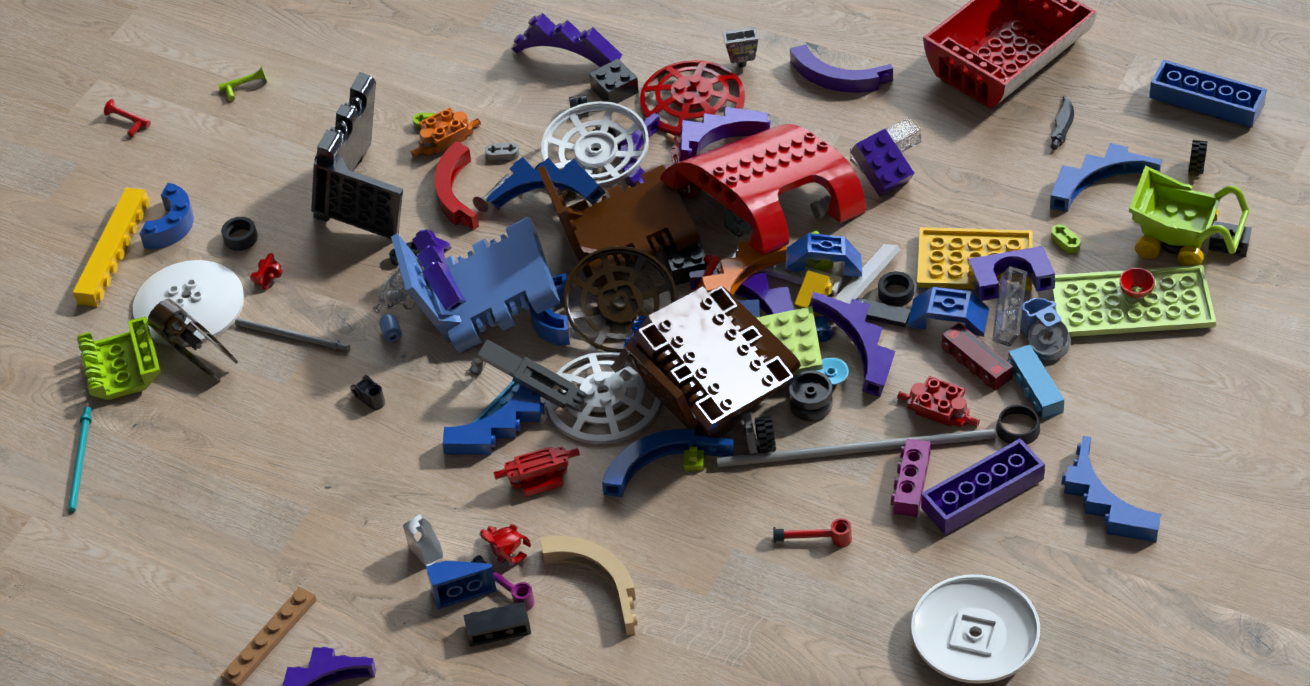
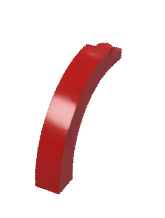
(448, 168)

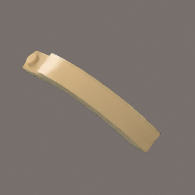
(599, 559)

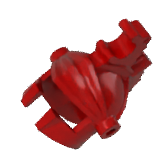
(505, 542)

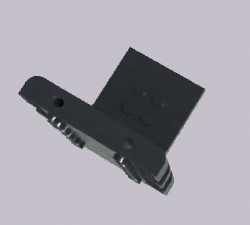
(340, 191)

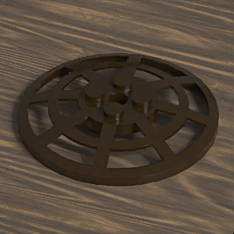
(615, 290)

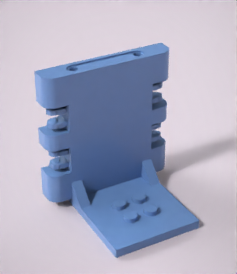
(491, 280)

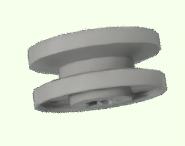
(1052, 349)

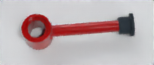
(840, 533)

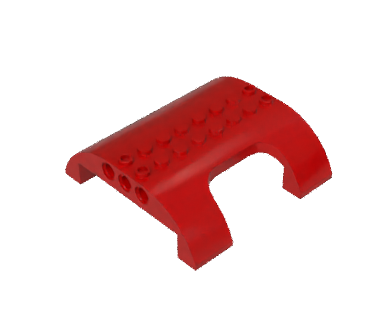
(761, 167)

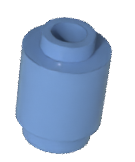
(390, 328)

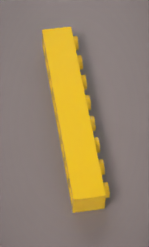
(111, 247)

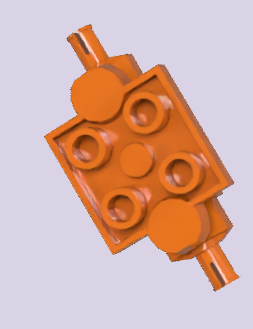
(443, 130)

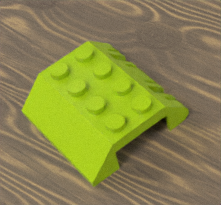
(120, 362)

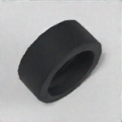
(242, 242)
(894, 278)

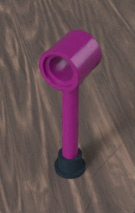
(520, 592)

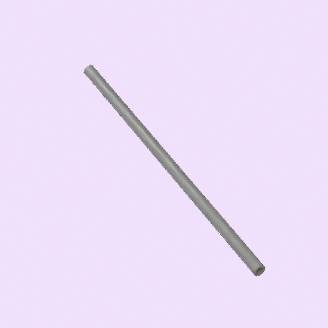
(852, 448)

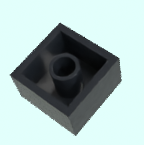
(614, 82)
(683, 261)

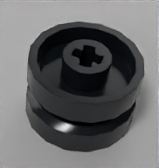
(810, 395)

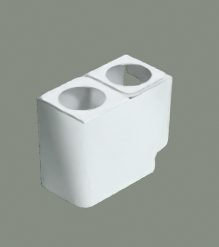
(428, 549)

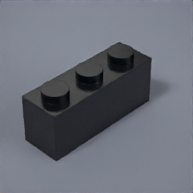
(497, 624)

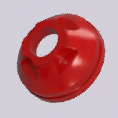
(1137, 278)

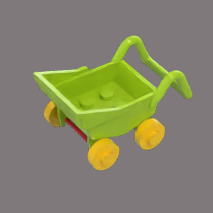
(1180, 217)

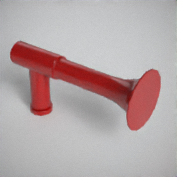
(110, 107)
(712, 264)

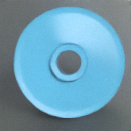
(835, 370)

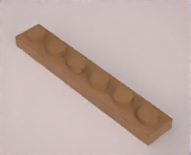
(268, 637)

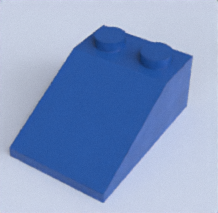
(459, 581)

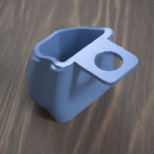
(1036, 310)

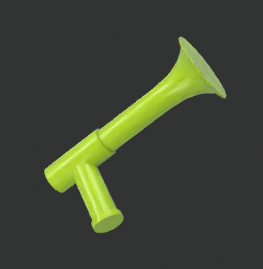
(227, 86)

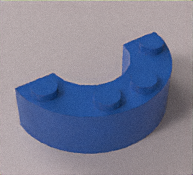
(174, 225)
(550, 325)

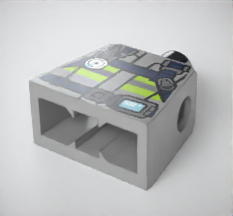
(741, 45)

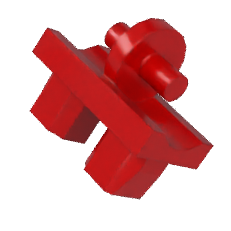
(268, 270)

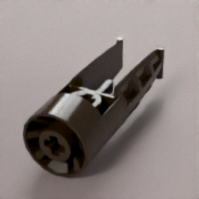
(169, 319)

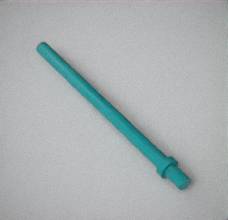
(85, 419)

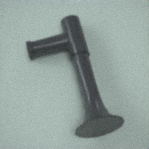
(481, 203)

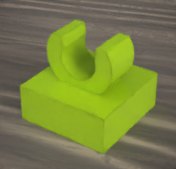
(693, 459)

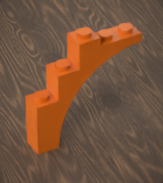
(745, 264)

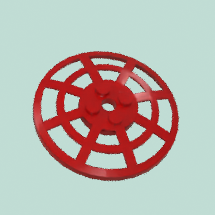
(684, 98)

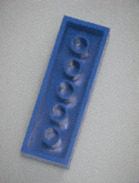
(1207, 93)

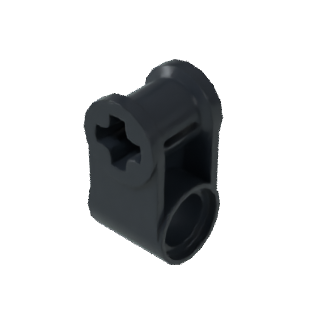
(369, 393)

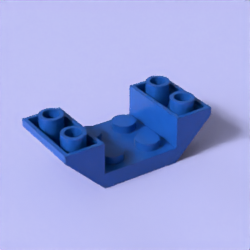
(824, 248)
(949, 306)

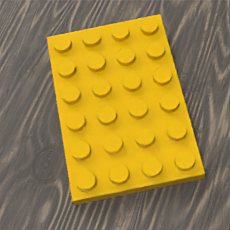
(946, 253)

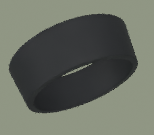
(1009, 437)

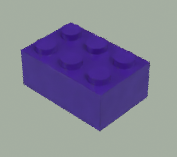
(882, 162)

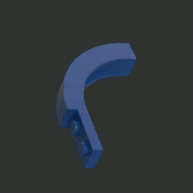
(654, 447)

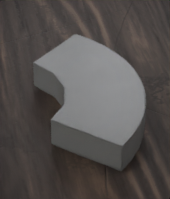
(750, 432)

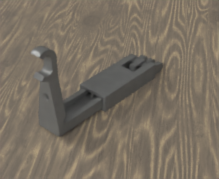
(529, 375)

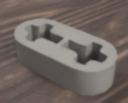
(502, 152)

